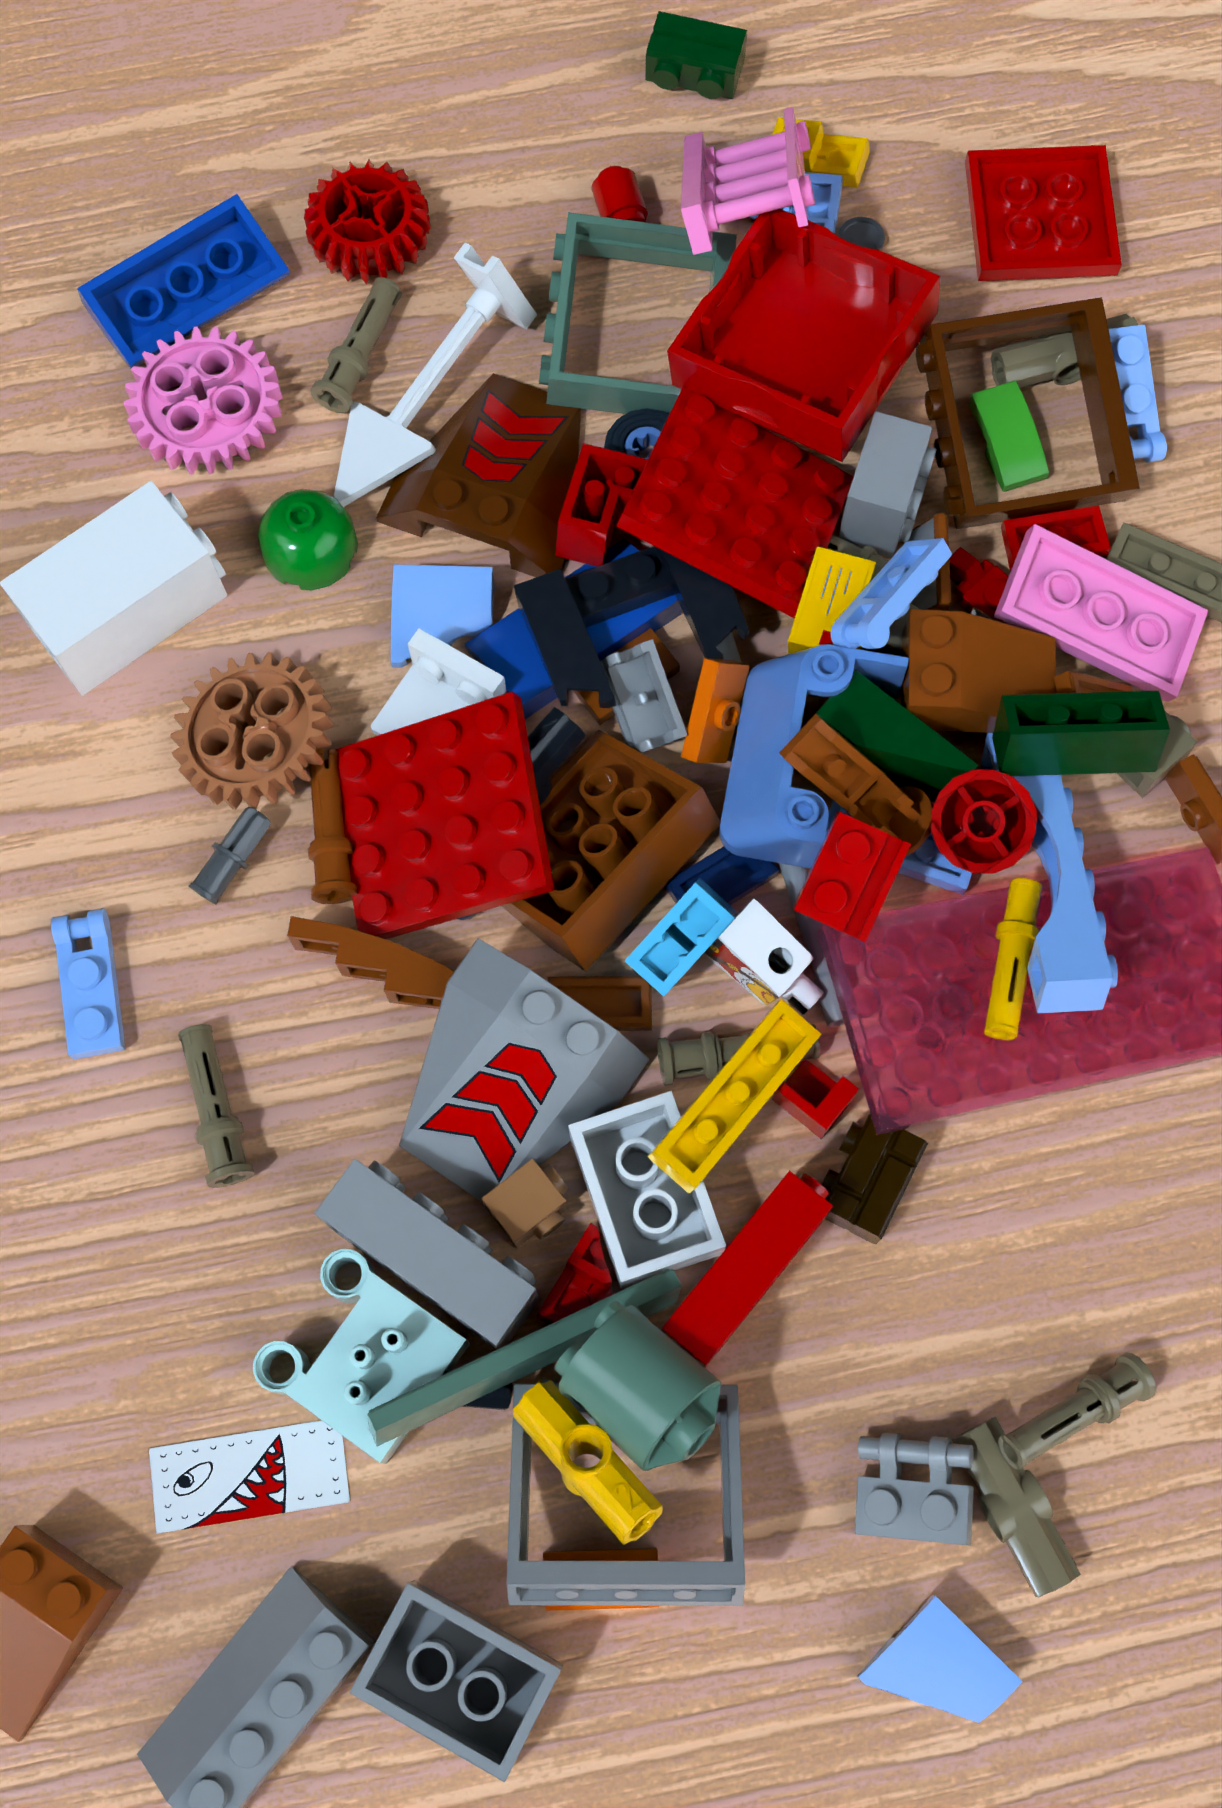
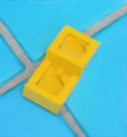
(833, 153)

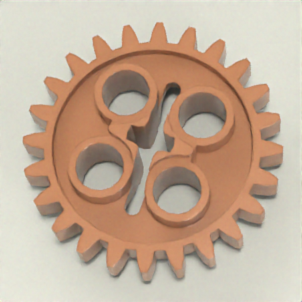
(252, 731)

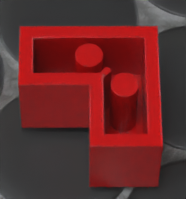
(595, 503)

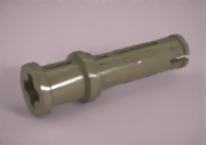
(349, 361)
(703, 1055)
(218, 1128)
(1096, 1400)

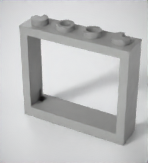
(629, 1581)

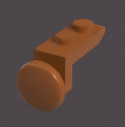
(859, 783)

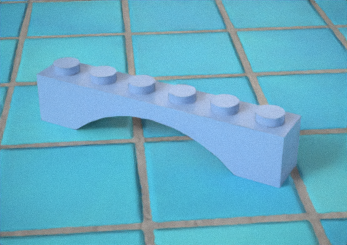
(1069, 953)

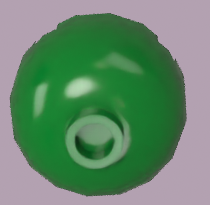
(307, 539)

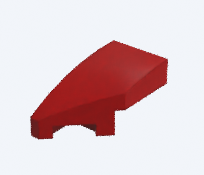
(581, 1282)

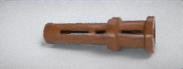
(330, 848)

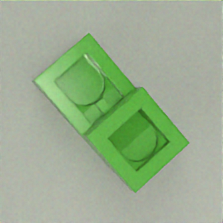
(1010, 436)

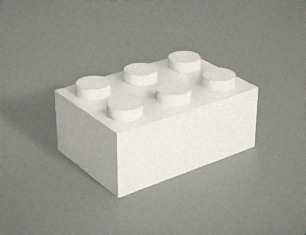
(640, 1209)

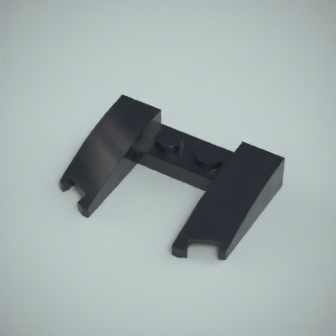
(563, 608)

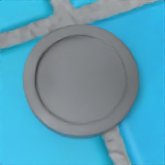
(863, 232)

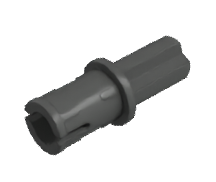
(230, 855)

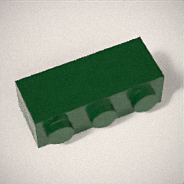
(1080, 733)

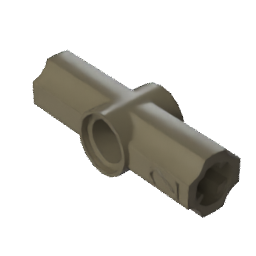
(1044, 358)
(1018, 1512)

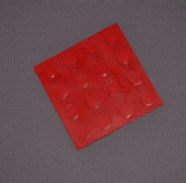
(736, 501)
(443, 819)

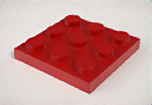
(1042, 213)

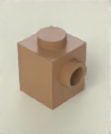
(528, 1203)

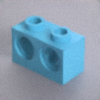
(681, 937)

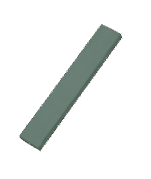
(511, 1361)

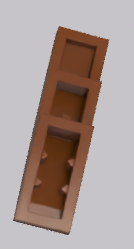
(407, 974)

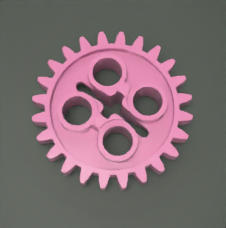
(203, 400)

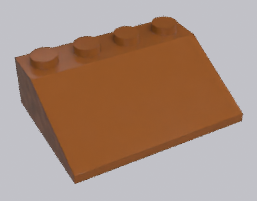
(613, 841)

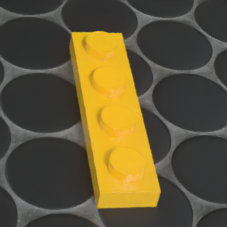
(734, 1096)

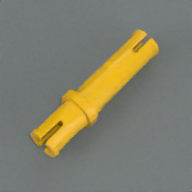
(1016, 939)

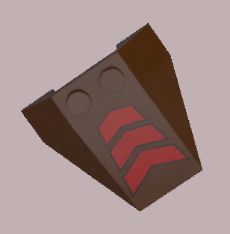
(495, 475)

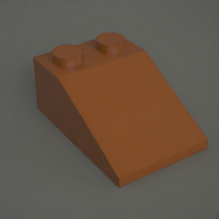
(965, 666)
(46, 1618)

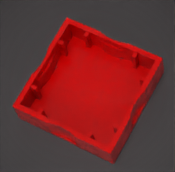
(804, 332)

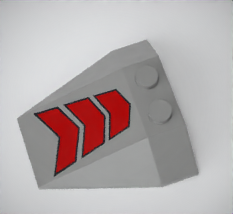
(510, 1073)

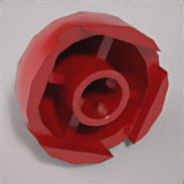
(983, 821)

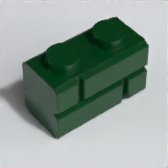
(695, 55)

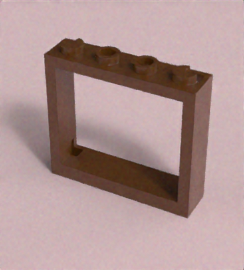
(1101, 395)

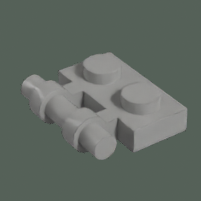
(915, 1508)

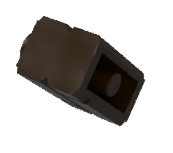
(871, 1178)

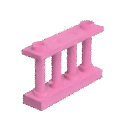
(744, 180)

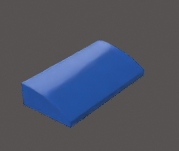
(183, 280)
(512, 653)

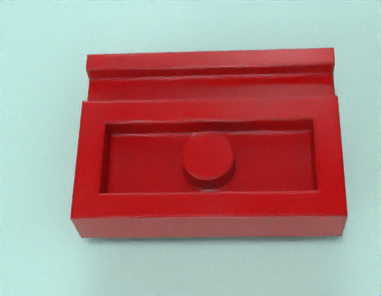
(851, 876)

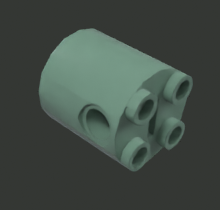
(641, 1388)

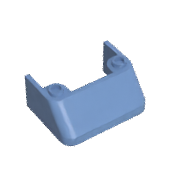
(760, 809)

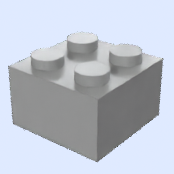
(888, 484)

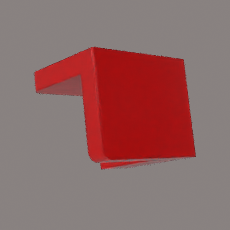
(815, 1097)

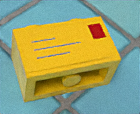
(828, 591)

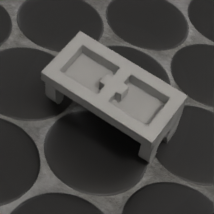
(643, 698)

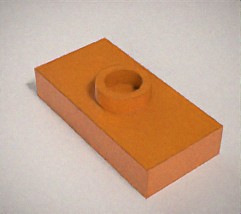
(715, 711)

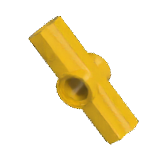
(607, 1486)

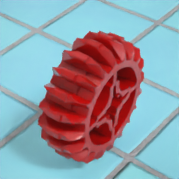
(368, 208)

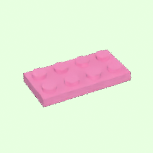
(1101, 613)

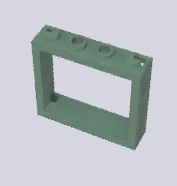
(621, 241)

